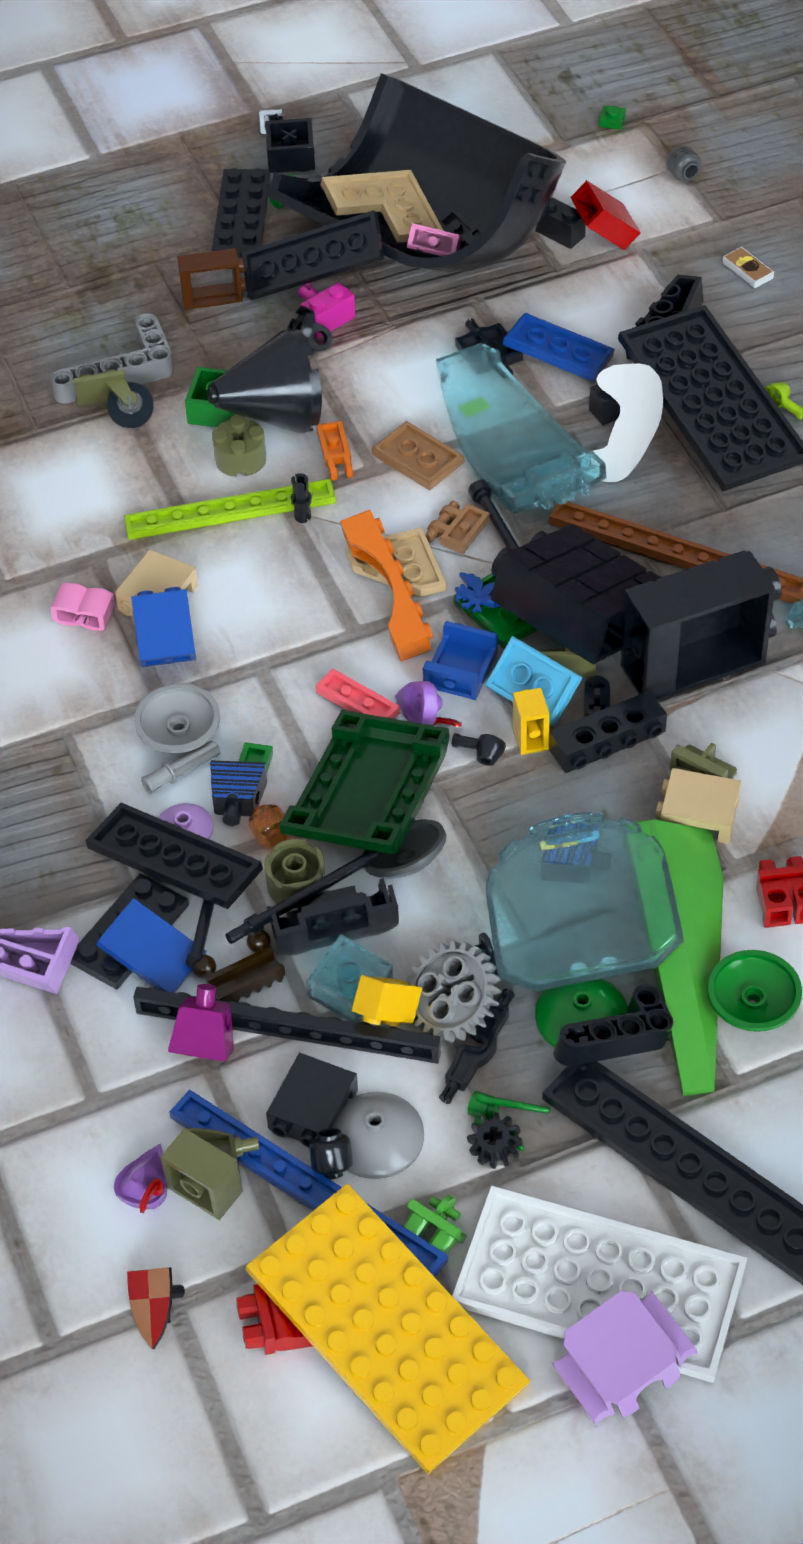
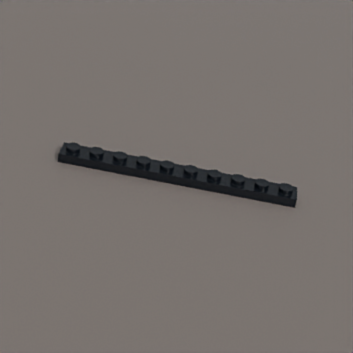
(303, 1027)

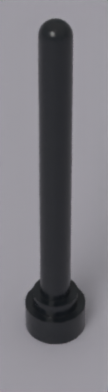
(481, 493)

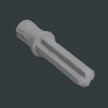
(171, 771)

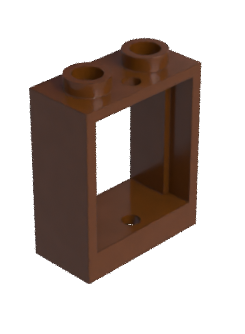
(213, 294)

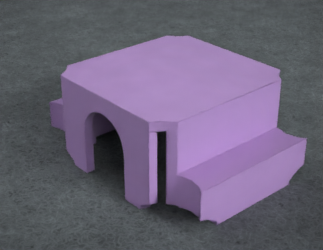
(620, 1353)

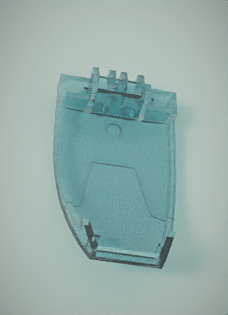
(511, 435)

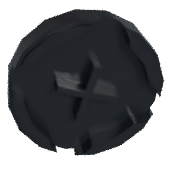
(306, 324)

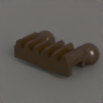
(244, 975)

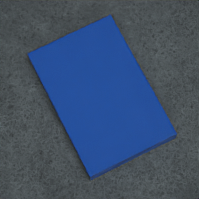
(148, 947)

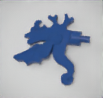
(475, 593)

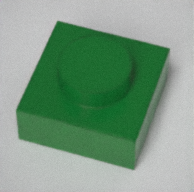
(612, 117)
(256, 753)

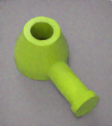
(779, 393)

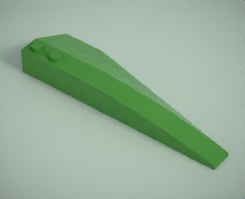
(686, 971)

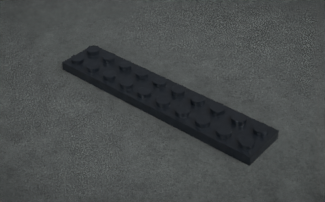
(683, 1162)

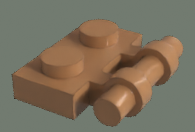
(462, 531)

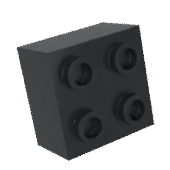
(290, 145)

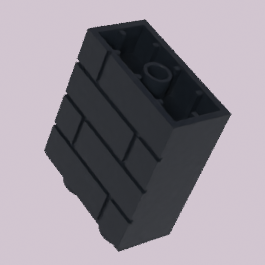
(569, 589)
(698, 624)

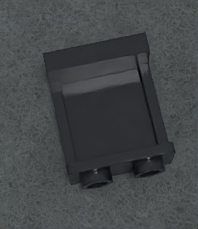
(310, 1098)

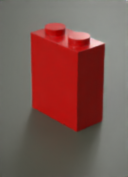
(605, 215)

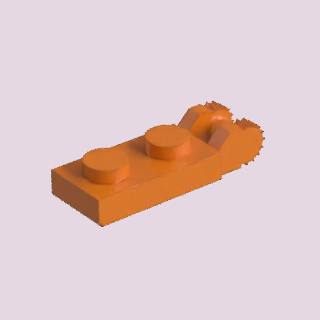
(335, 448)

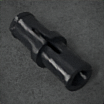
(301, 498)

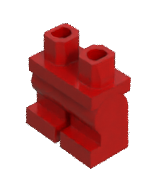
(781, 892)
(273, 1327)

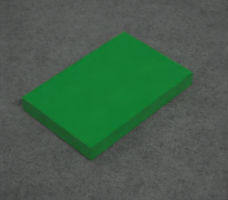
(498, 620)

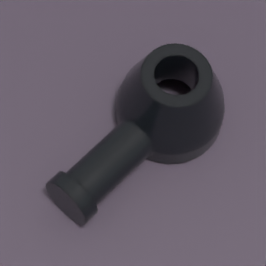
(488, 747)

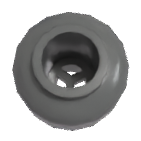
(683, 163)

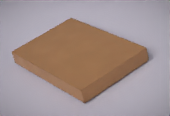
(418, 455)

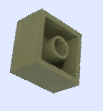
(205, 1168)

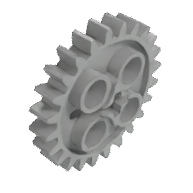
(454, 990)

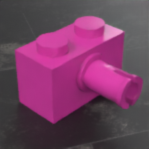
(331, 306)

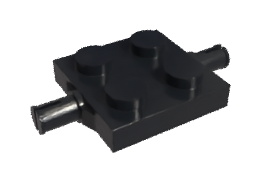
(492, 337)

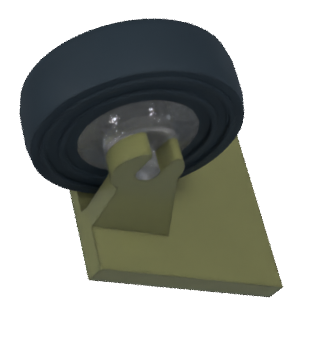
(127, 402)

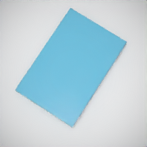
(527, 668)

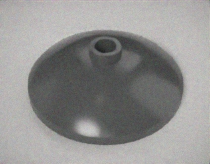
(418, 850)

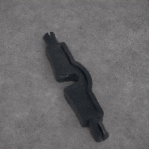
(471, 1058)

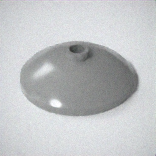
(177, 718)
(382, 1148)

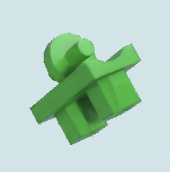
(446, 1232)

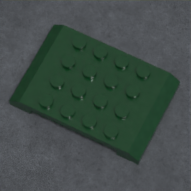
(368, 782)

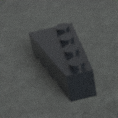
(679, 296)

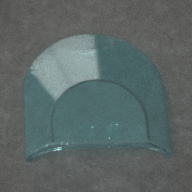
(581, 903)

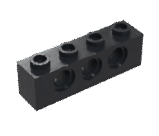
(607, 731)

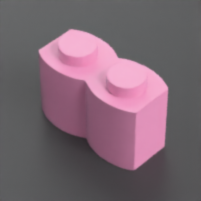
(82, 606)

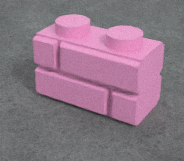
(433, 240)

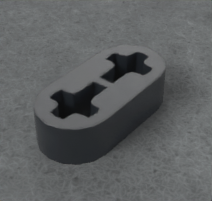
(592, 700)

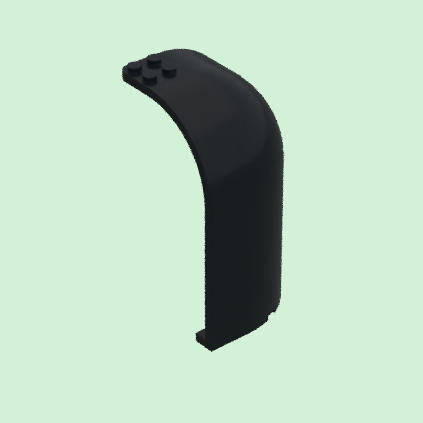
(458, 161)

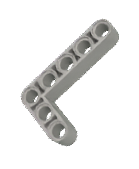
(140, 366)

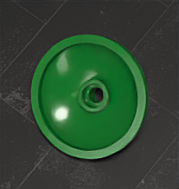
(758, 978)
(561, 1007)

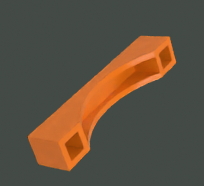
(405, 626)

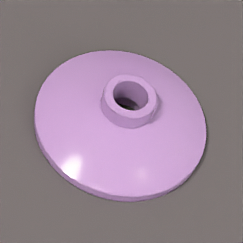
(194, 818)

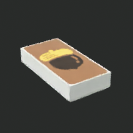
(748, 267)

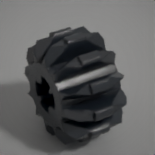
(503, 1147)

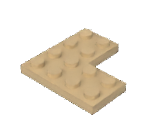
(389, 192)

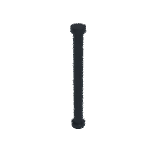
(201, 933)

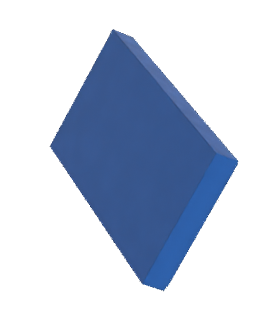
(558, 347)

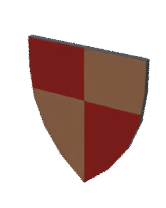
(151, 1301)

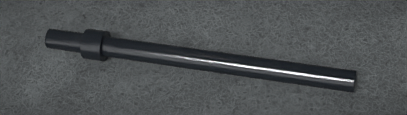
(255, 923)

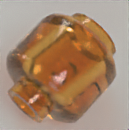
(265, 825)

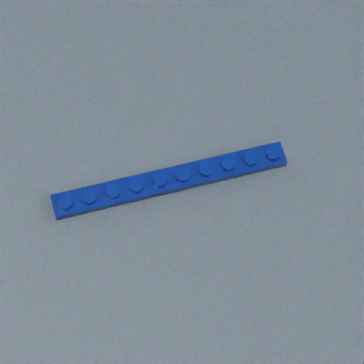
(289, 1172)

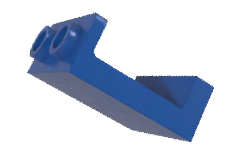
(163, 627)
(462, 660)

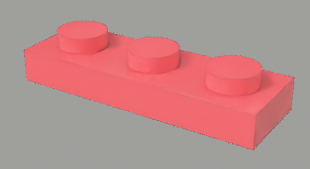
(354, 696)

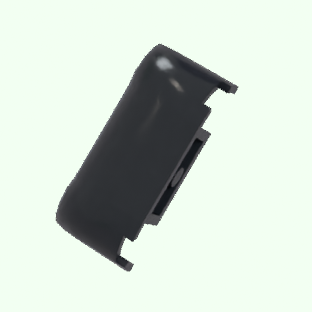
(333, 913)

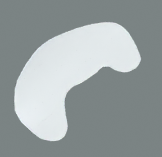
(641, 403)

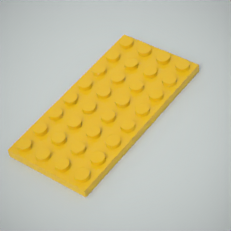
(387, 1327)

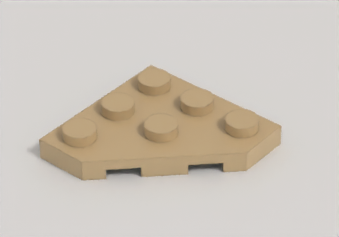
(416, 561)

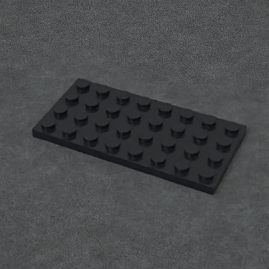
(715, 398)

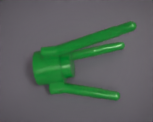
(487, 1105)

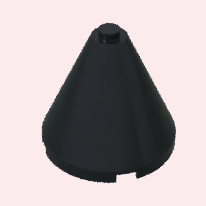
(273, 385)

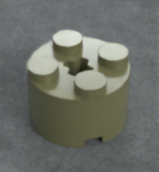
(239, 446)
(292, 868)

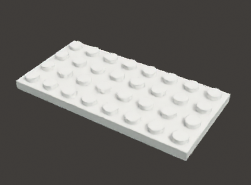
(558, 1264)

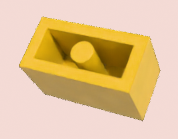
(530, 721)
(386, 1000)

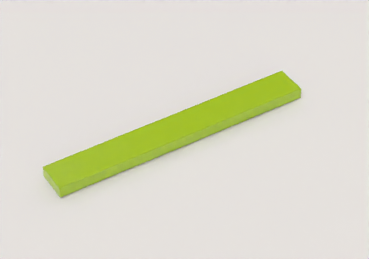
(222, 510)

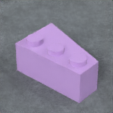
(37, 956)

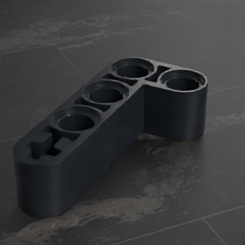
(638, 1031)

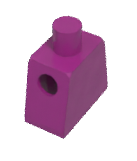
(203, 1027)

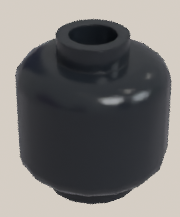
(330, 1153)

